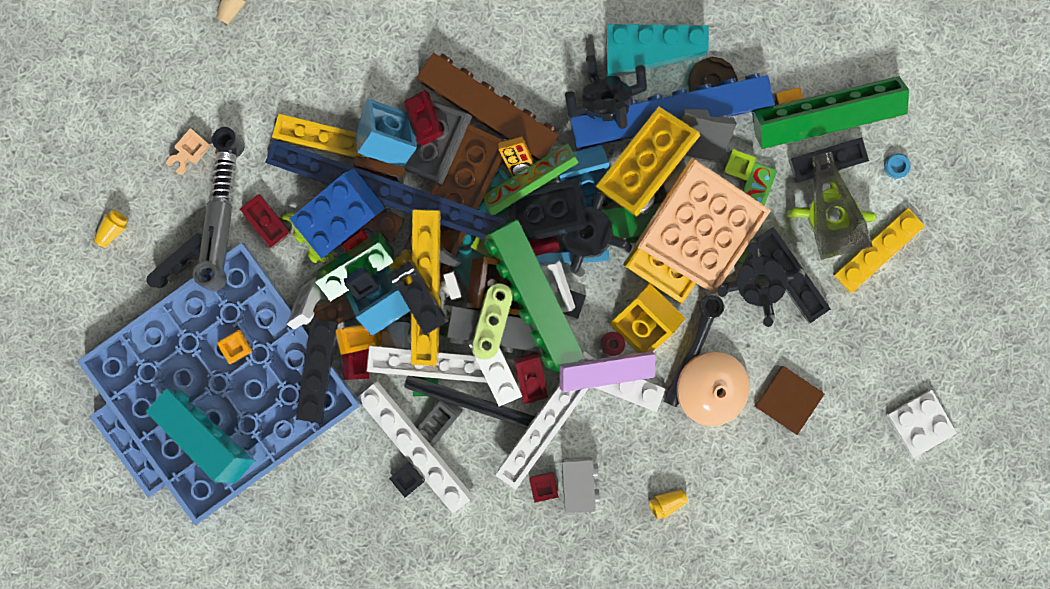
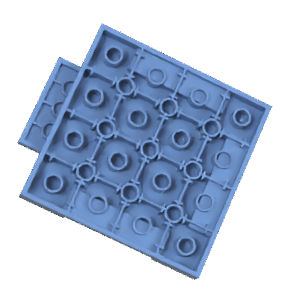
(248, 400)

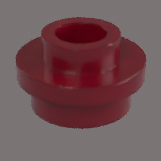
(605, 340)

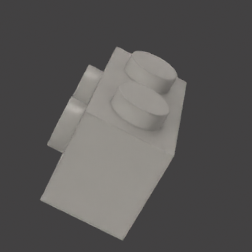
(579, 485)

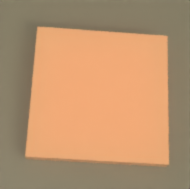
(703, 226)

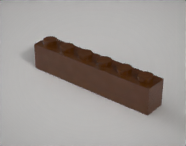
(486, 106)

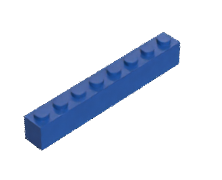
(725, 100)

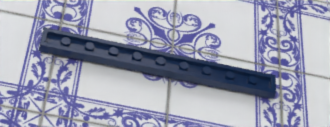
(386, 190)

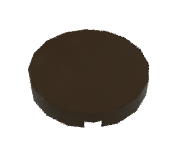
(709, 72)

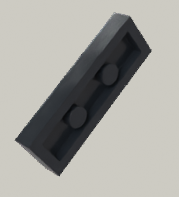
(844, 156)

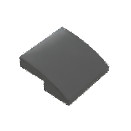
(713, 131)

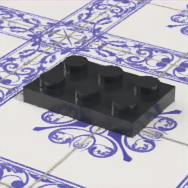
(551, 210)

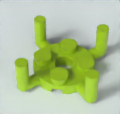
(829, 196)

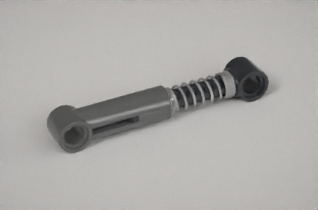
(218, 212)

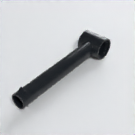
(694, 344)

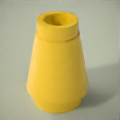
(111, 227)
(667, 503)

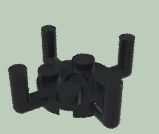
(611, 88)
(600, 240)
(751, 291)

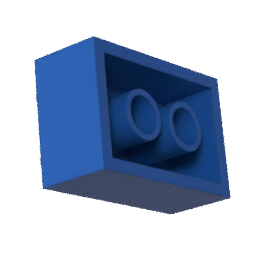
(337, 213)

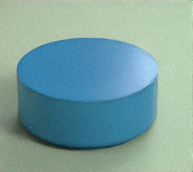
(897, 166)

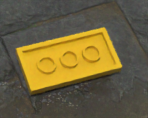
(648, 161)

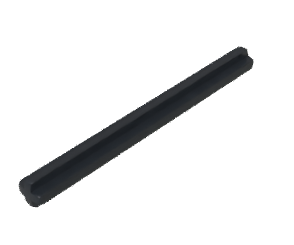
(468, 401)

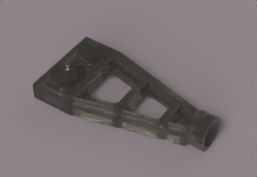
(843, 240)

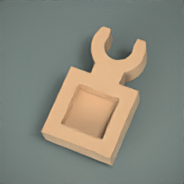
(190, 148)

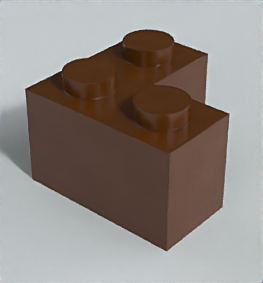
(482, 277)

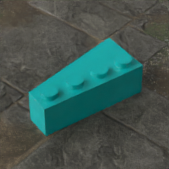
(652, 46)
(199, 437)

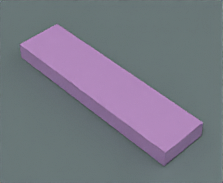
(607, 371)

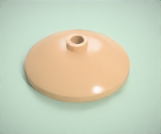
(699, 387)

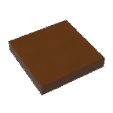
(789, 400)

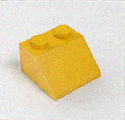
(647, 320)

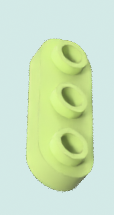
(484, 330)

